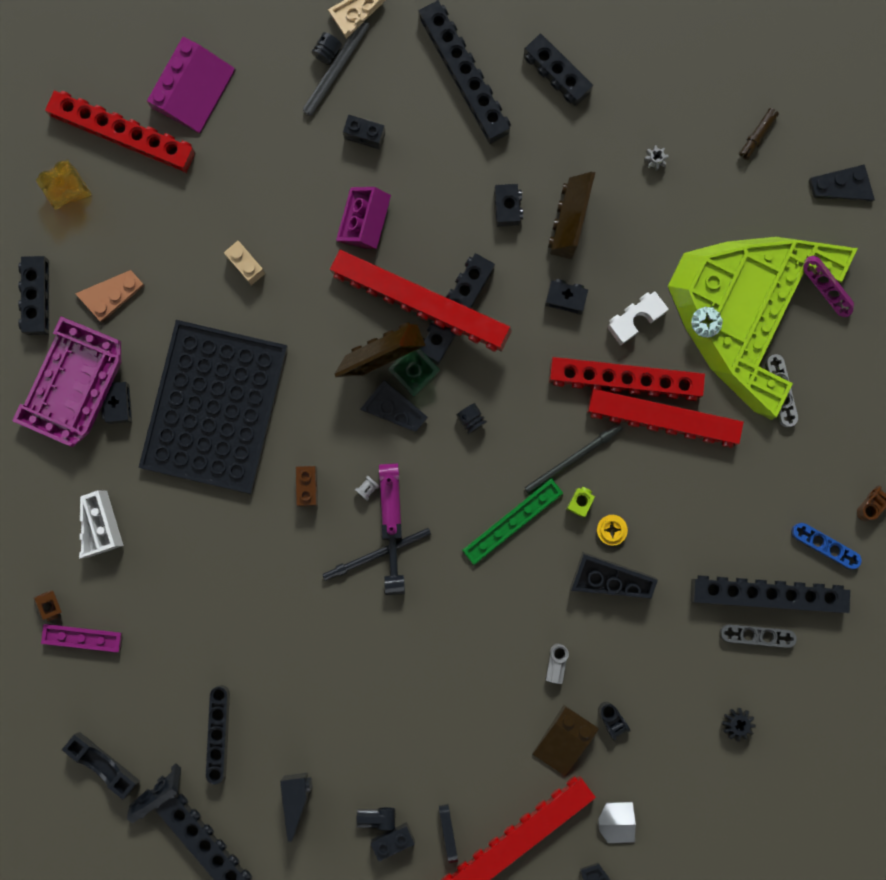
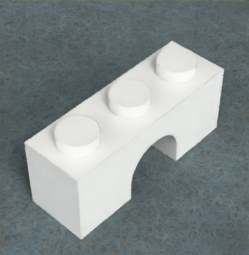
(650, 307)

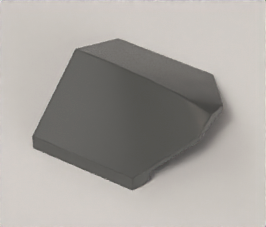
(617, 822)

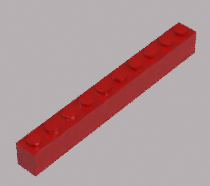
(420, 300)
(526, 833)

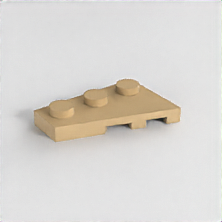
(352, 13)

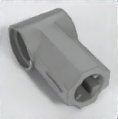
(556, 666)

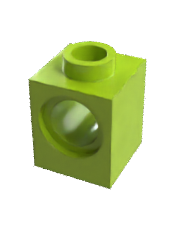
(575, 508)

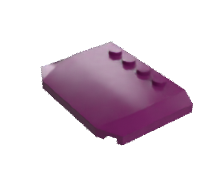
(71, 383)

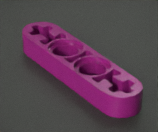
(825, 288)

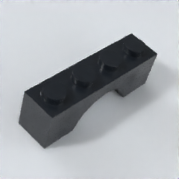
(89, 754)

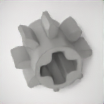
(656, 152)

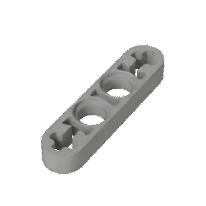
(793, 412)

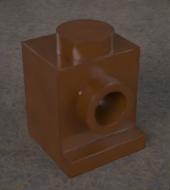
(47, 597)

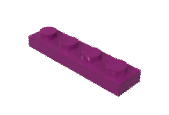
(81, 638)

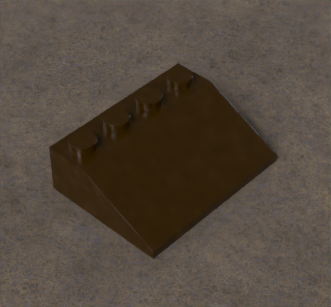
(571, 215)
(381, 351)

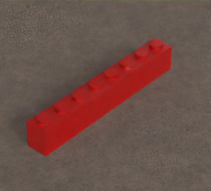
(665, 417)

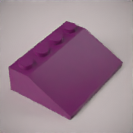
(190, 85)

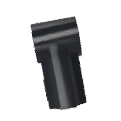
(372, 818)

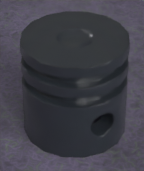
(326, 48)
(471, 418)

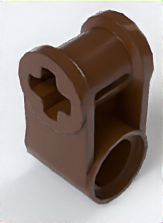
(875, 502)

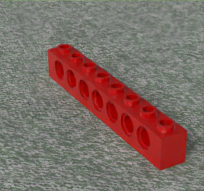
(61, 101)
(694, 380)

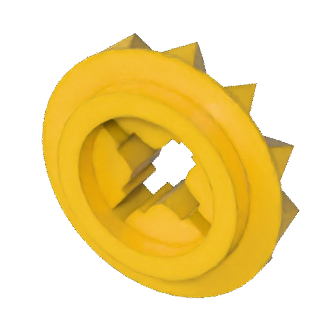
(618, 523)

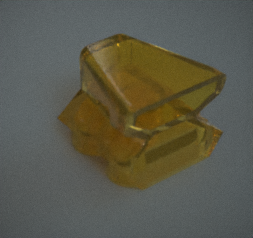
(63, 184)

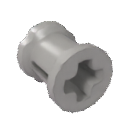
(368, 484)

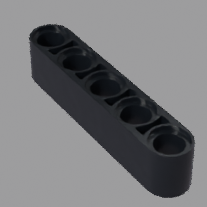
(212, 742)

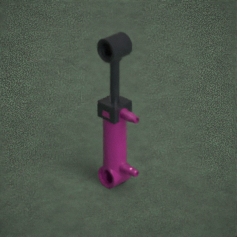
(391, 524)

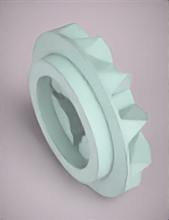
(702, 329)

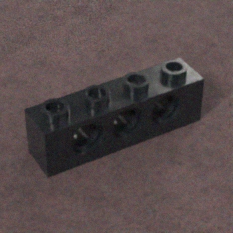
(542, 47)
(27, 267)

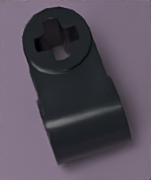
(615, 722)

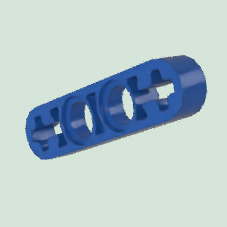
(827, 543)

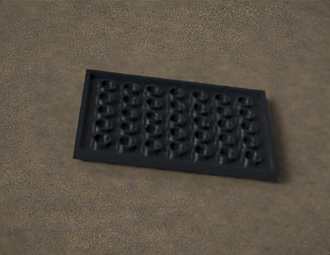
(213, 406)

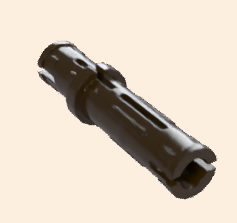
(754, 140)

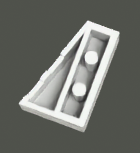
(98, 525)

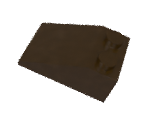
(565, 740)

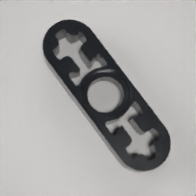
(448, 833)

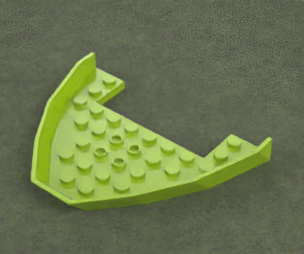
(751, 290)

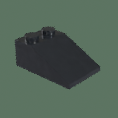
(295, 792)

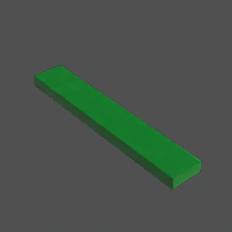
(512, 521)

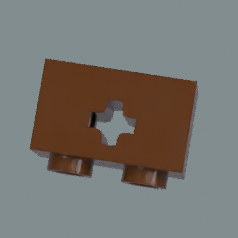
(306, 486)

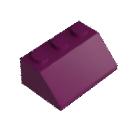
(363, 217)

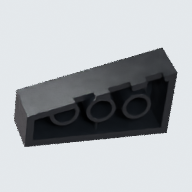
(606, 577)

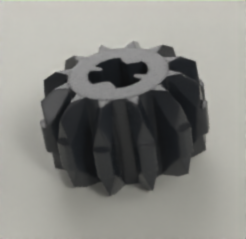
(732, 722)

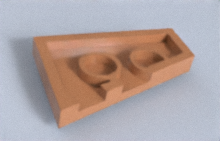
(110, 294)

